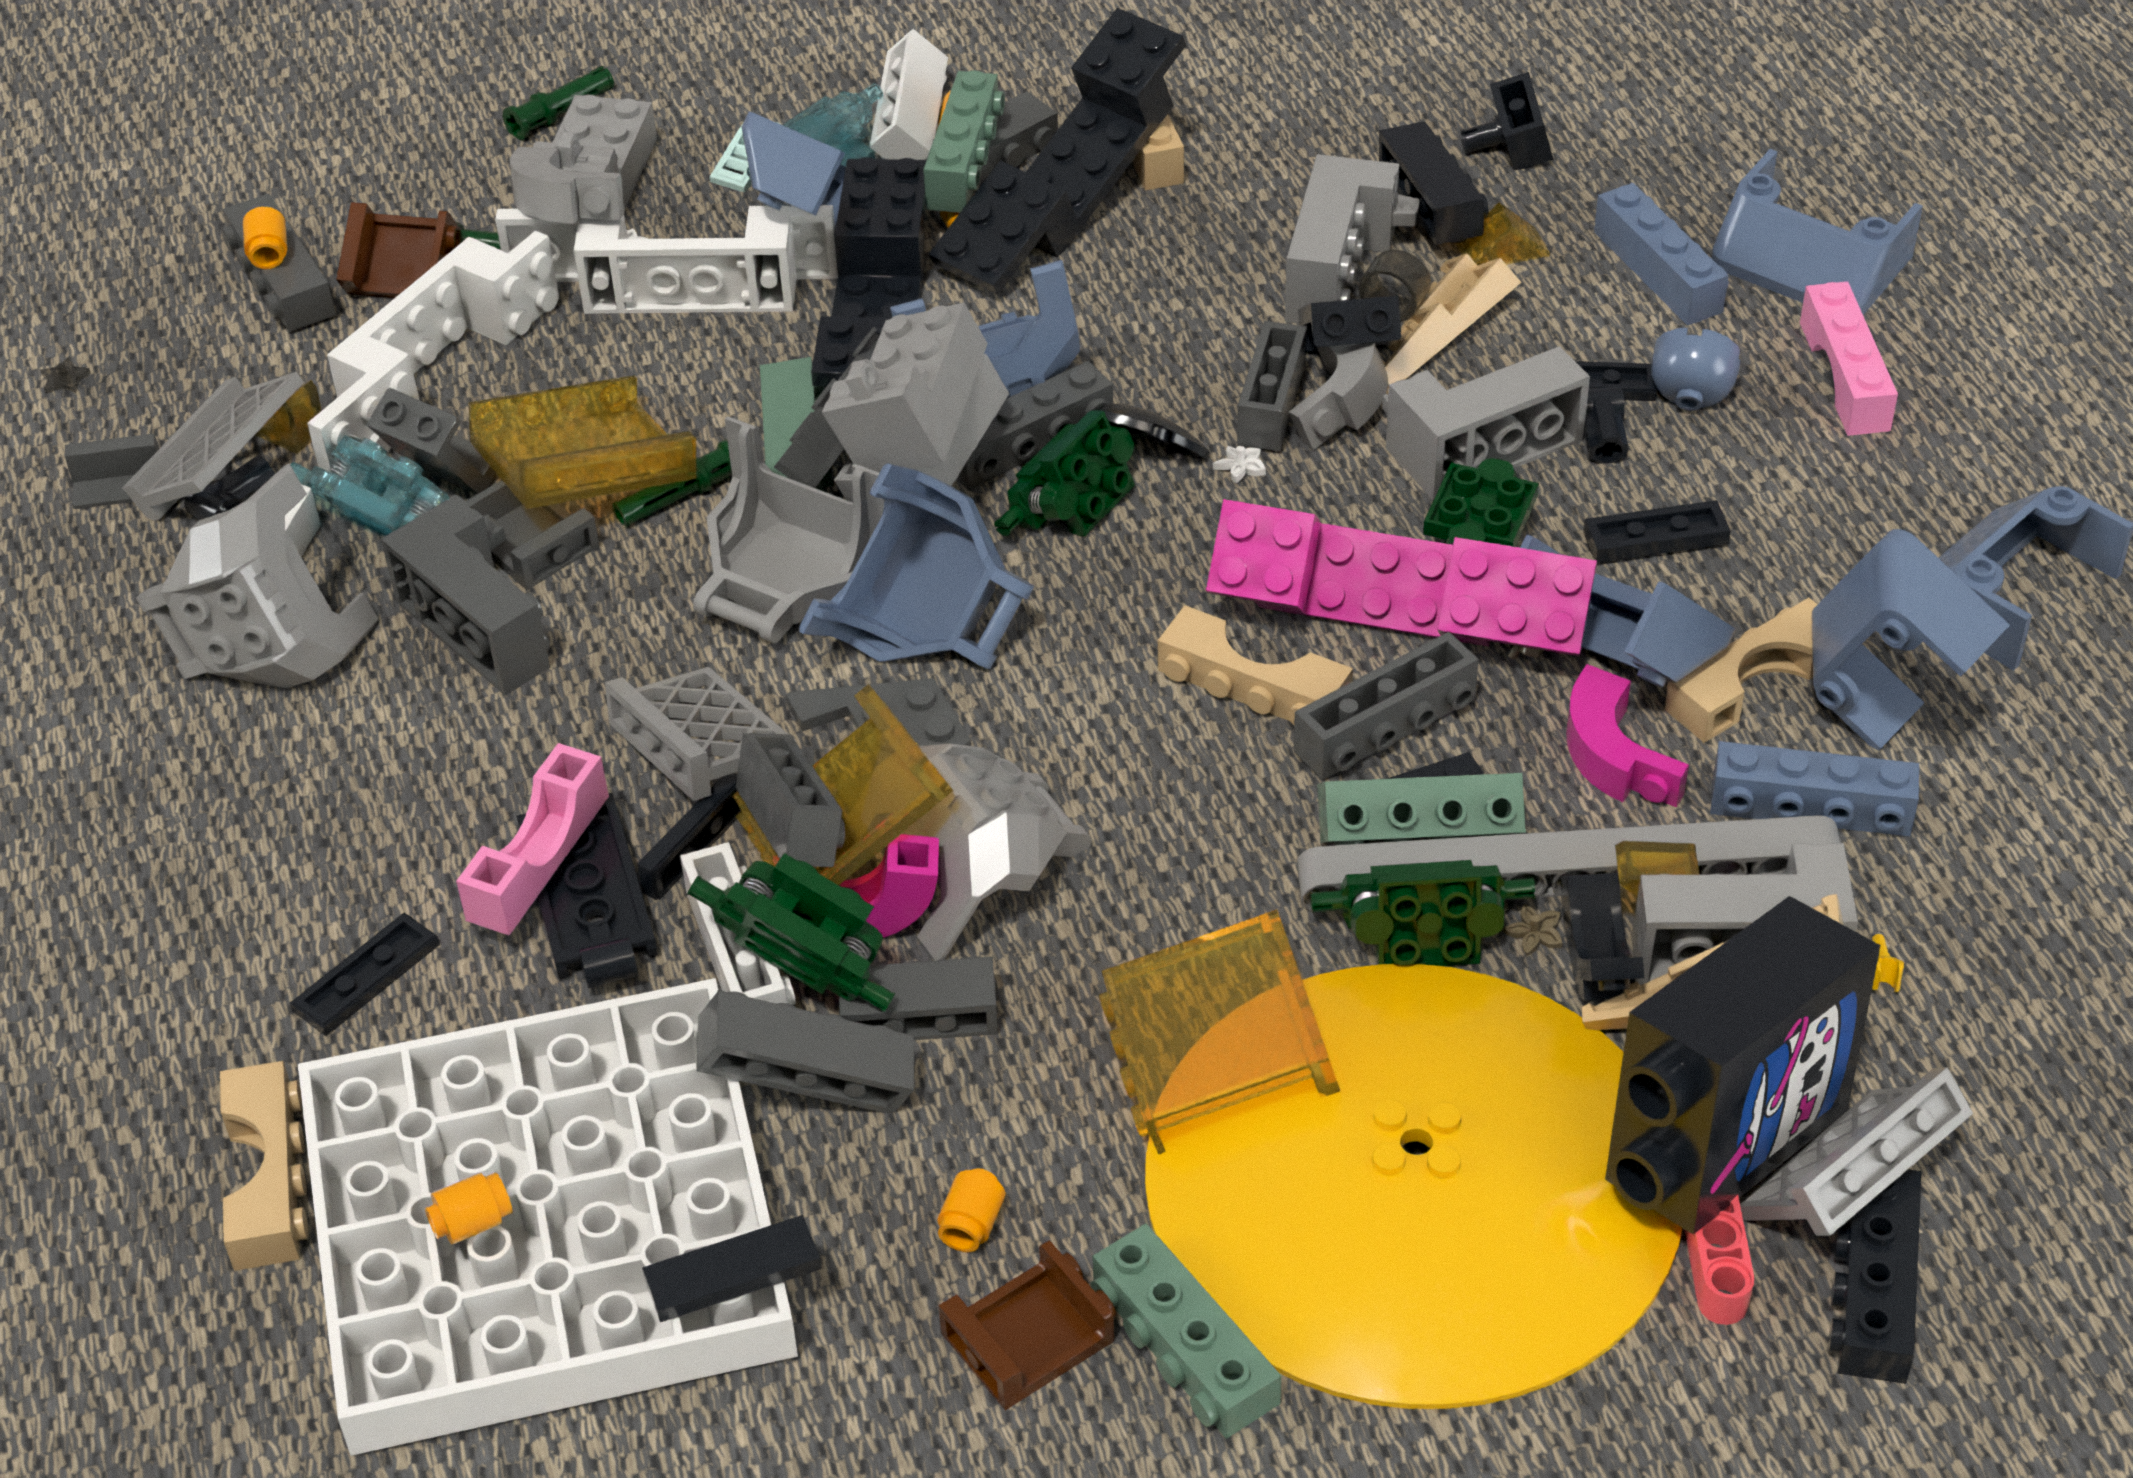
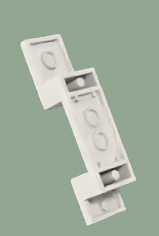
(688, 272)
(466, 289)

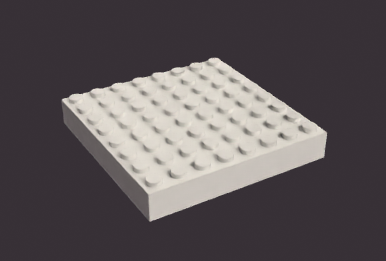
(608, 1168)

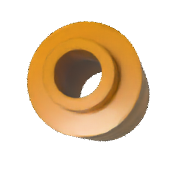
(265, 237)
(468, 1207)
(970, 1209)

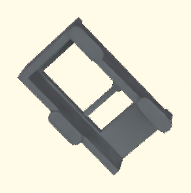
(814, 442)

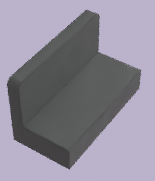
(105, 466)

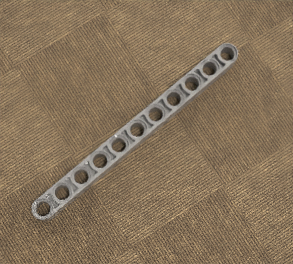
(1721, 848)

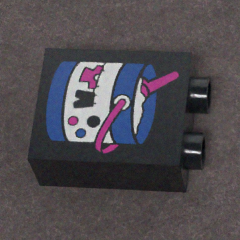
(1739, 1063)

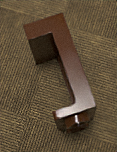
(391, 251)
(1030, 1327)

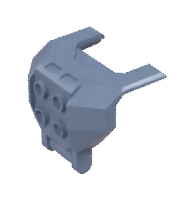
(1029, 347)
(921, 577)

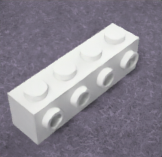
(911, 99)
(734, 965)

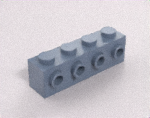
(1661, 254)
(1798, 783)

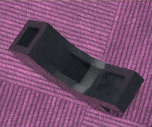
(1597, 936)

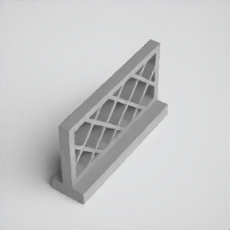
(207, 442)
(668, 741)
(1860, 1154)

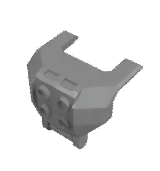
(780, 540)
(248, 600)
(991, 836)

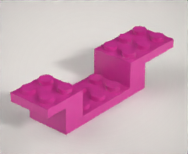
(1401, 582)

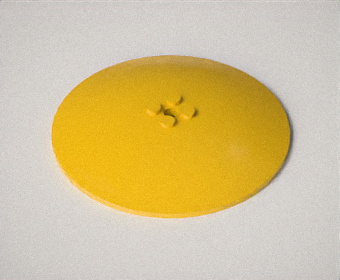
(1437, 1269)

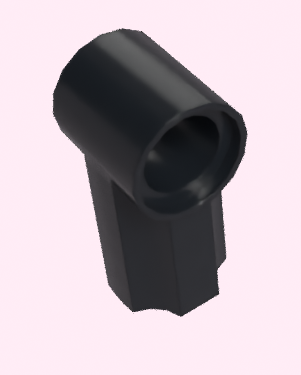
(1605, 426)
(230, 490)

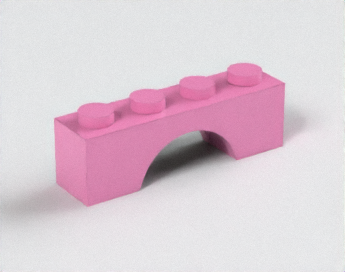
(1861, 380)
(564, 800)

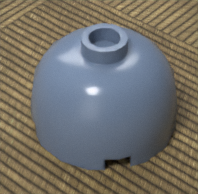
(1695, 367)

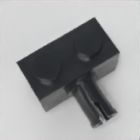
(1515, 126)

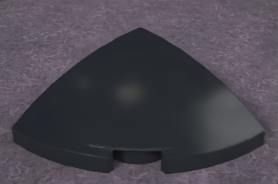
(1155, 427)

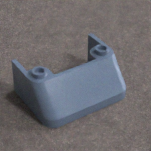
(791, 167)
(1793, 250)
(2054, 515)
(1909, 601)
(1652, 632)

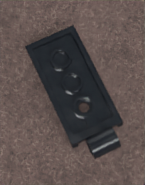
(591, 882)

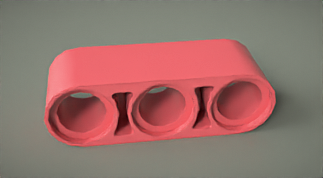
(1723, 1267)

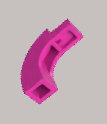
(1606, 754)
(901, 883)

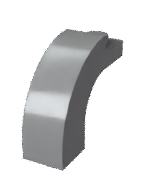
(561, 195)
(1346, 398)

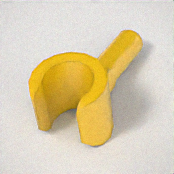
(1888, 968)

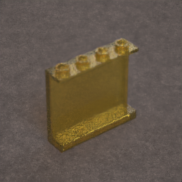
(578, 442)
(877, 781)
(1213, 1024)

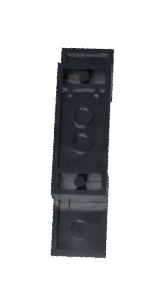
(1078, 167)
(876, 256)

